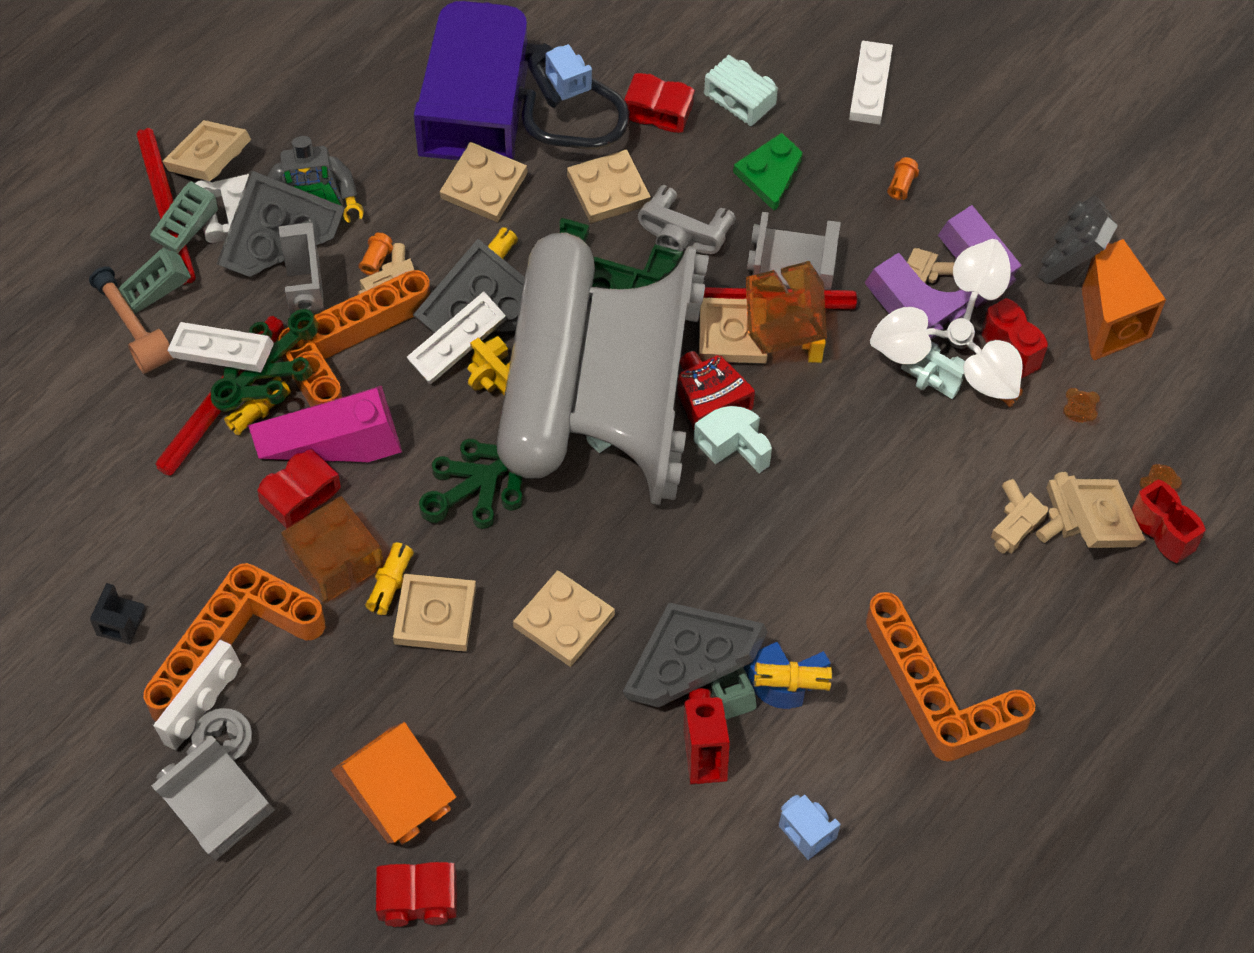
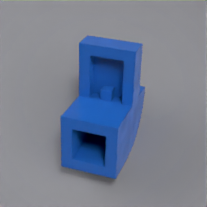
(780, 696)

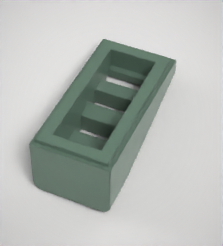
(191, 198)
(172, 275)
(737, 698)

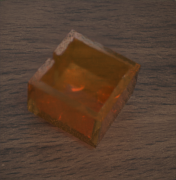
(782, 317)
(326, 543)

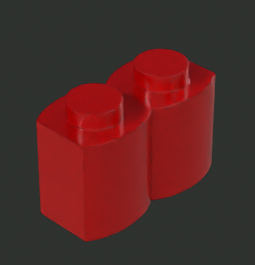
(659, 102)
(1009, 323)
(298, 488)
(1162, 516)
(415, 893)

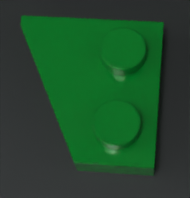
(770, 169)

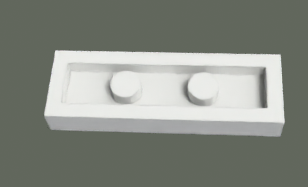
(871, 82)
(454, 338)
(220, 347)
(197, 695)

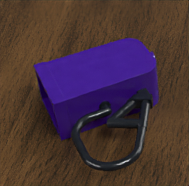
(478, 85)

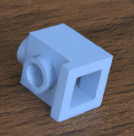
(568, 72)
(807, 825)

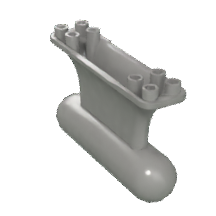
(597, 364)

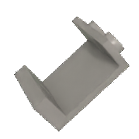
(787, 248)
(302, 258)
(212, 797)

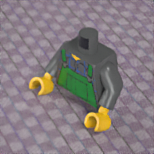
(317, 173)

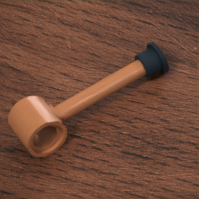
(148, 349)

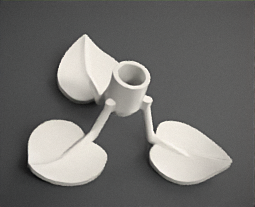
(995, 368)

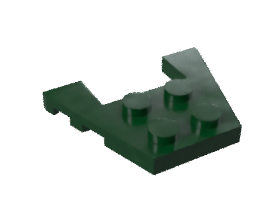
(618, 276)

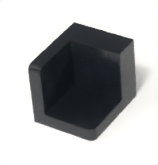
(116, 616)

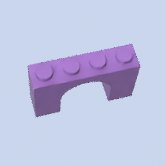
(899, 286)

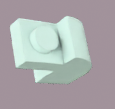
(732, 430)

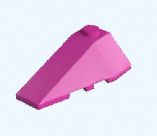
(338, 430)

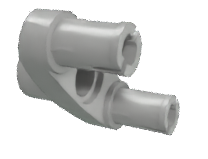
(679, 230)

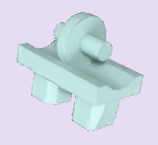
(938, 372)

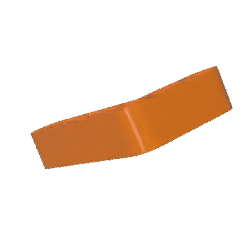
(344, 332)
(243, 604)
(933, 689)

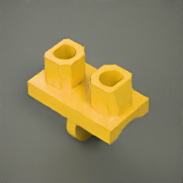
(487, 369)

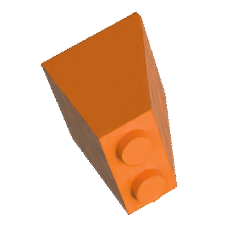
(1119, 301)
(395, 784)

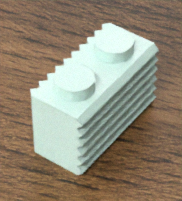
(740, 89)

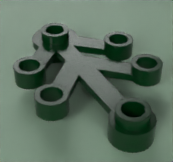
(234, 389)
(479, 476)

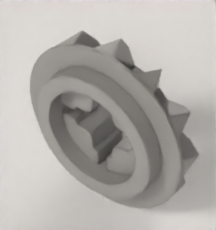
(237, 728)

